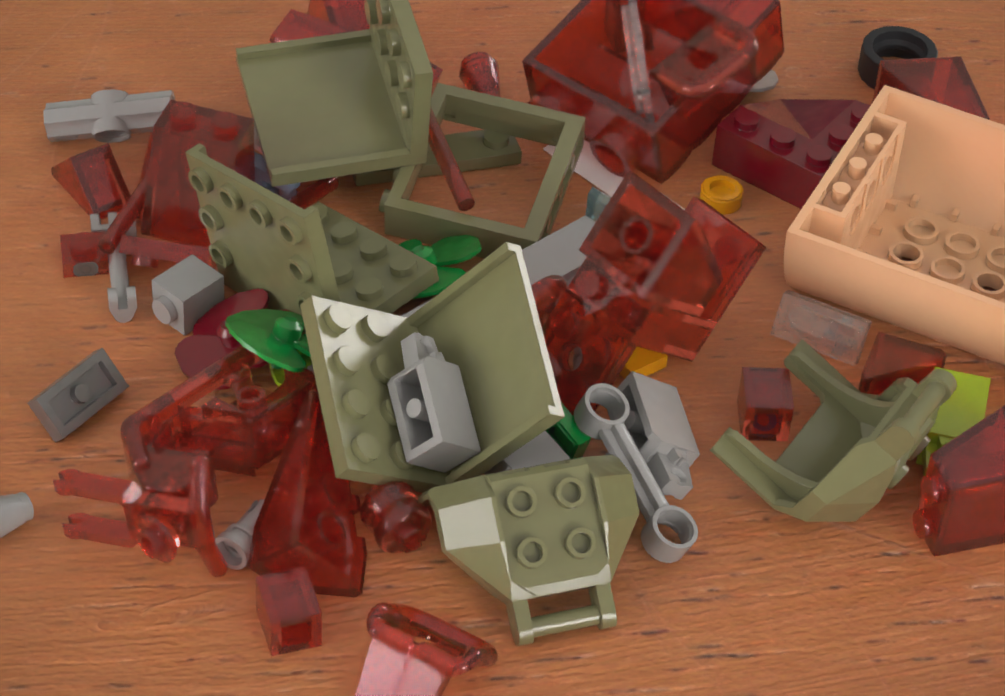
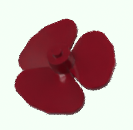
(211, 336)

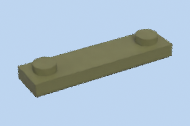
(471, 151)

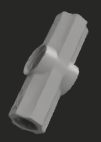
(105, 117)

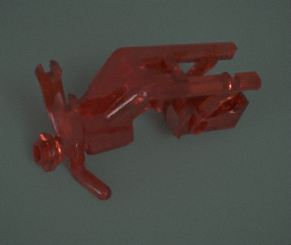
(174, 457)

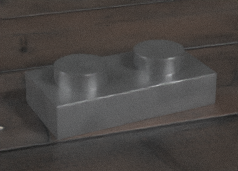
(78, 394)

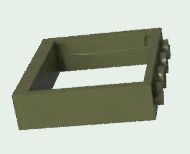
(504, 116)

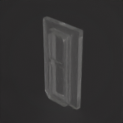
(637, 61)

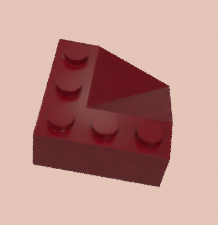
(785, 143)

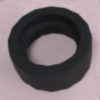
(892, 42)

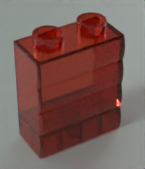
(587, 74)

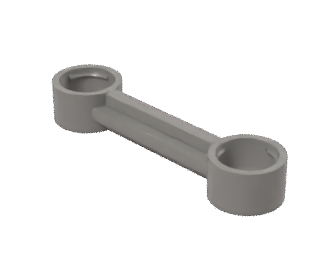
(648, 493)

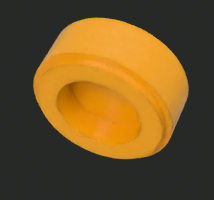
(722, 193)

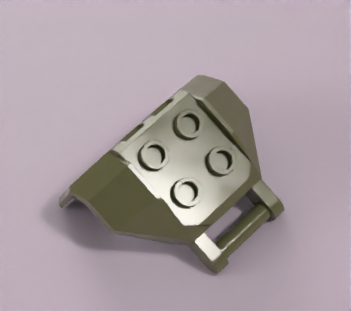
(847, 447)
(541, 536)

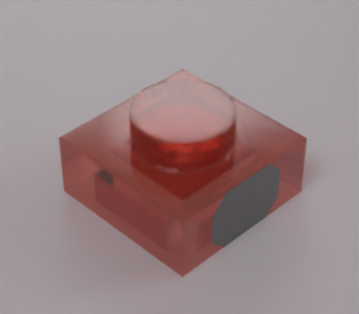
(82, 255)

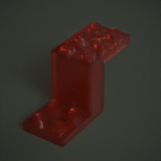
(613, 321)

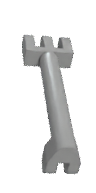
(120, 296)

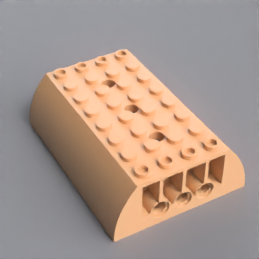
(919, 188)

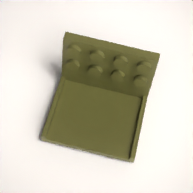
(341, 98)
(297, 251)
(478, 322)

